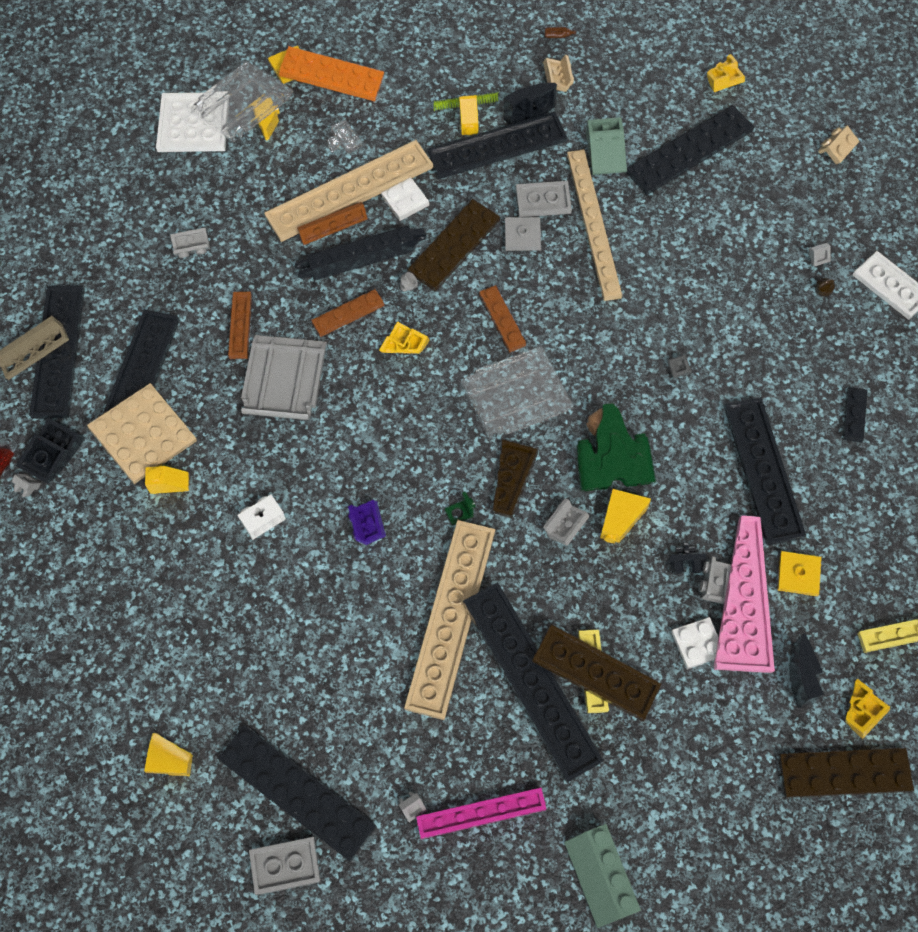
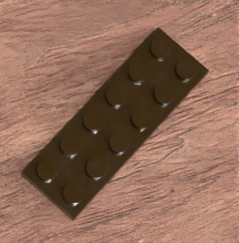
(454, 245)
(597, 672)
(845, 773)

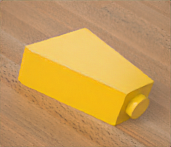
(622, 514)

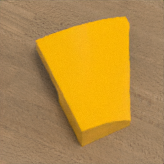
(725, 74)
(404, 341)
(865, 709)
(167, 758)

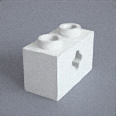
(258, 525)

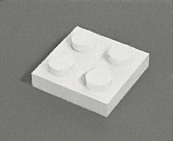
(405, 199)
(696, 642)

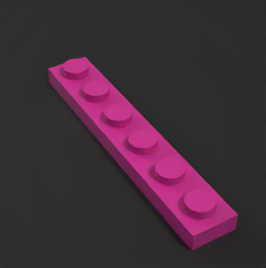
(481, 813)

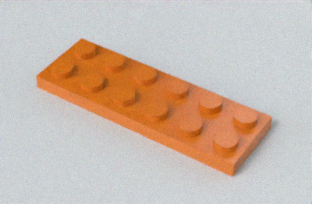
(331, 73)

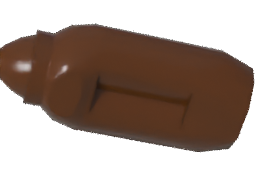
(558, 32)

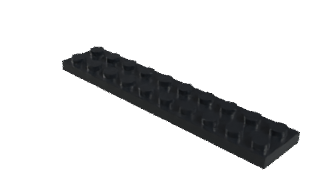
(532, 684)

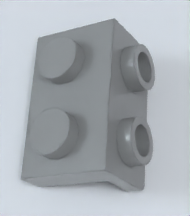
(190, 242)
(565, 522)
(715, 580)

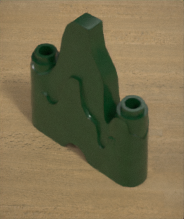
(616, 455)

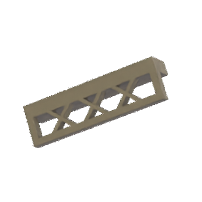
(30, 344)

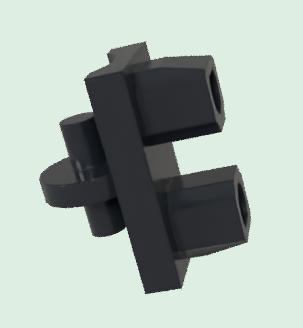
(695, 560)

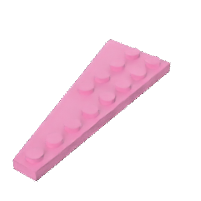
(745, 621)

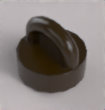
(825, 286)

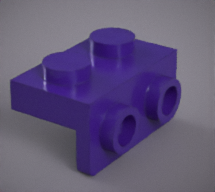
(366, 522)

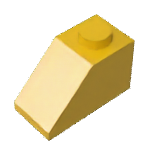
(468, 115)
(269, 124)
(166, 480)

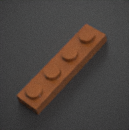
(332, 223)
(347, 313)
(502, 319)
(240, 325)

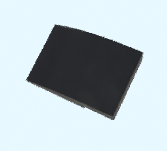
(529, 102)
(50, 451)
(804, 673)

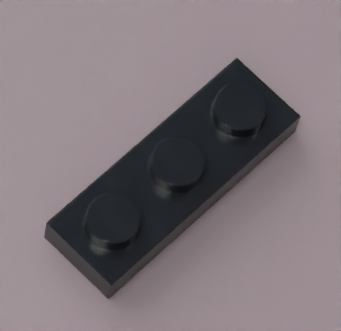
(855, 414)

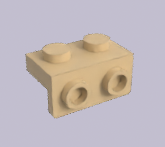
(559, 72)
(839, 144)

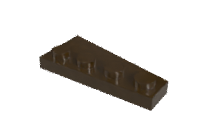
(513, 473)

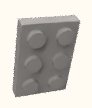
(543, 199)
(284, 866)

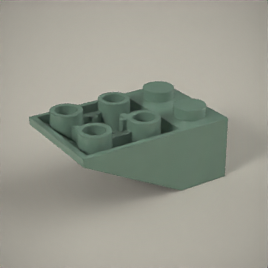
(606, 146)

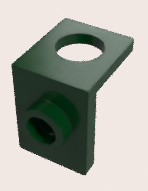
(466, 505)

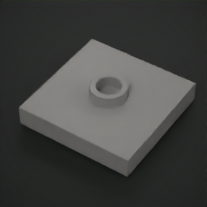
(522, 233)

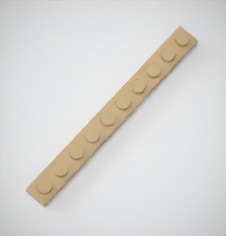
(594, 225)

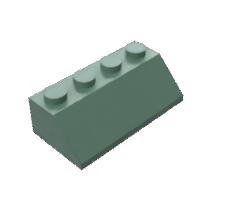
(602, 876)

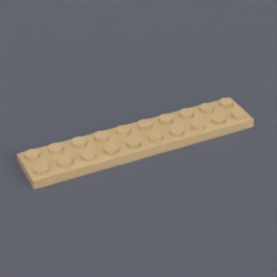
(349, 189)
(449, 621)

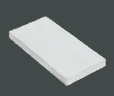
(889, 283)

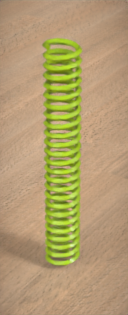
(453, 101)

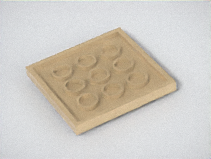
(142, 433)

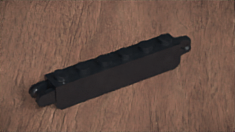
(360, 253)

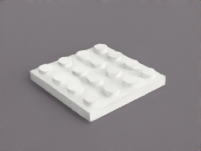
(183, 131)

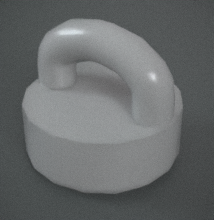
(408, 282)

